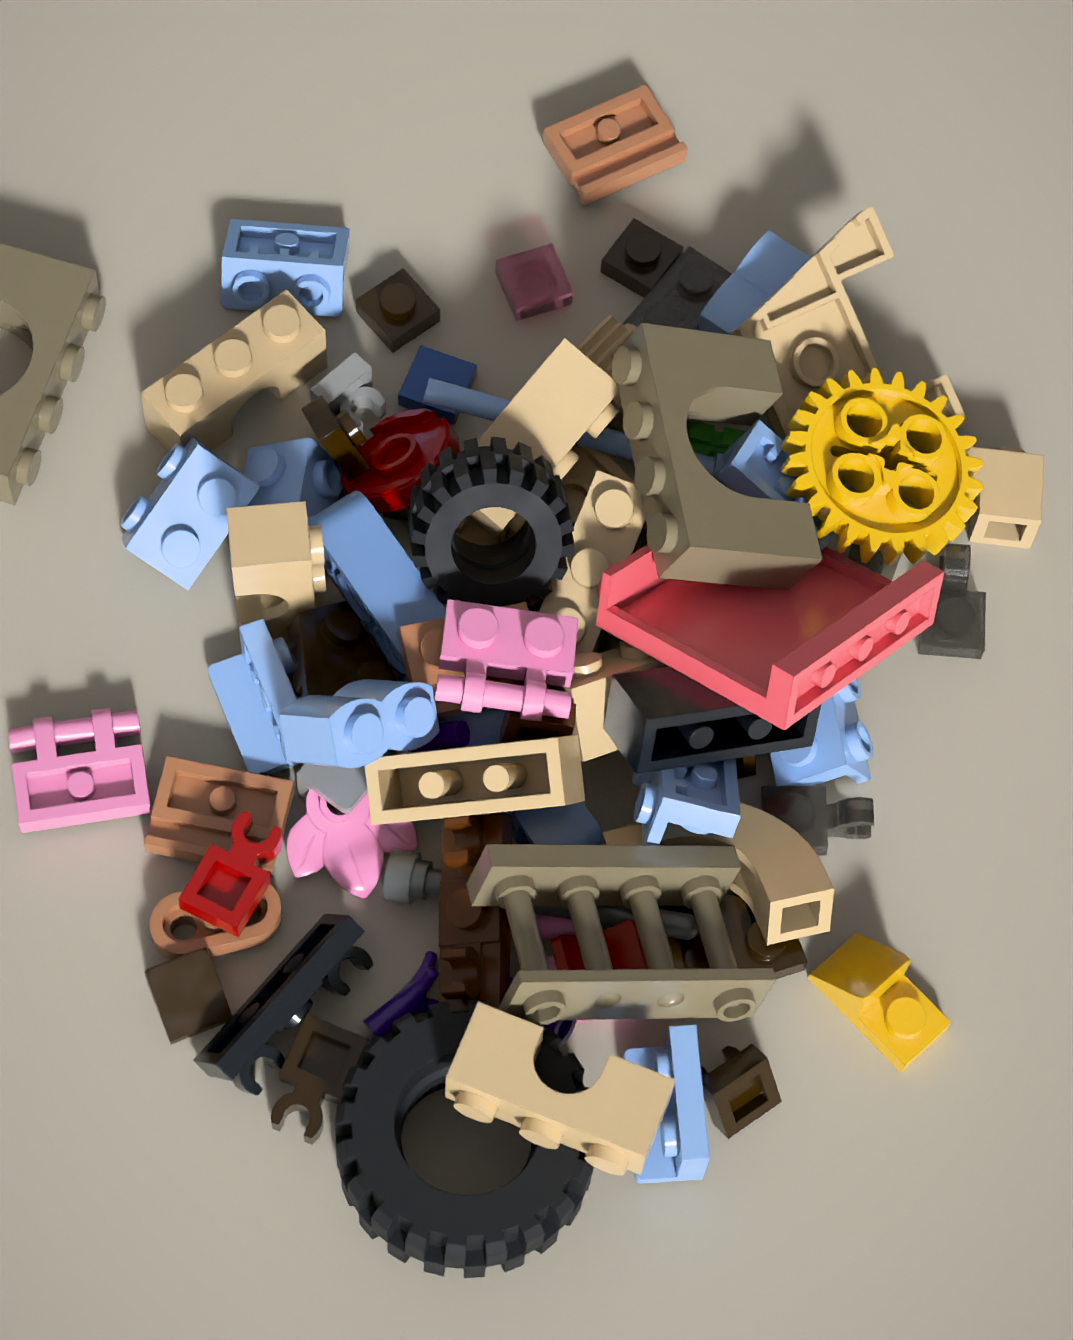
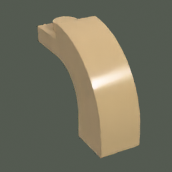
(777, 876)

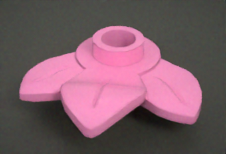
(344, 844)

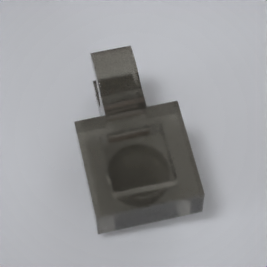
(959, 613)
(815, 820)

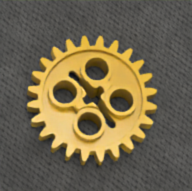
(882, 466)

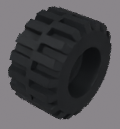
(480, 480)

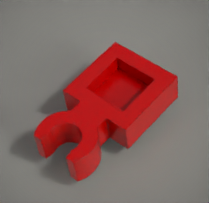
(231, 883)

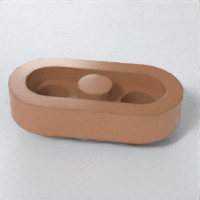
(168, 916)

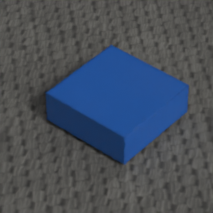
(436, 366)

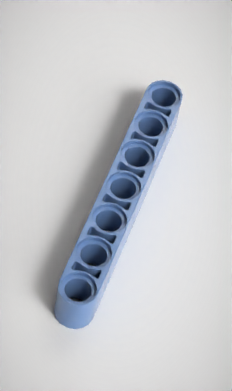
(389, 593)

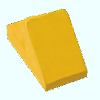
(879, 1000)

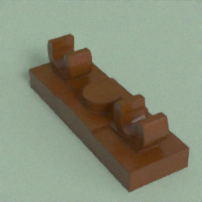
(471, 938)

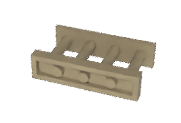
(629, 877)

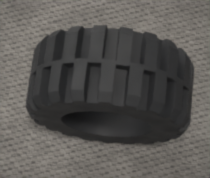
(412, 1214)

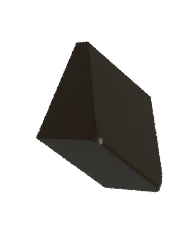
(188, 995)

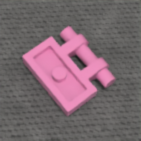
(510, 646)
(82, 785)

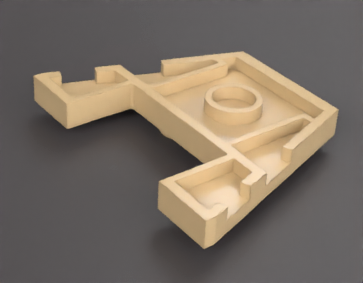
(816, 327)

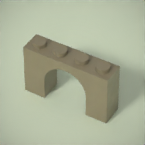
(51, 310)
(691, 518)

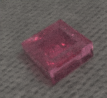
(534, 282)

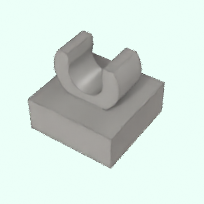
(350, 389)

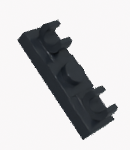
(283, 1001)

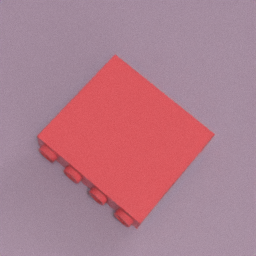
(769, 646)

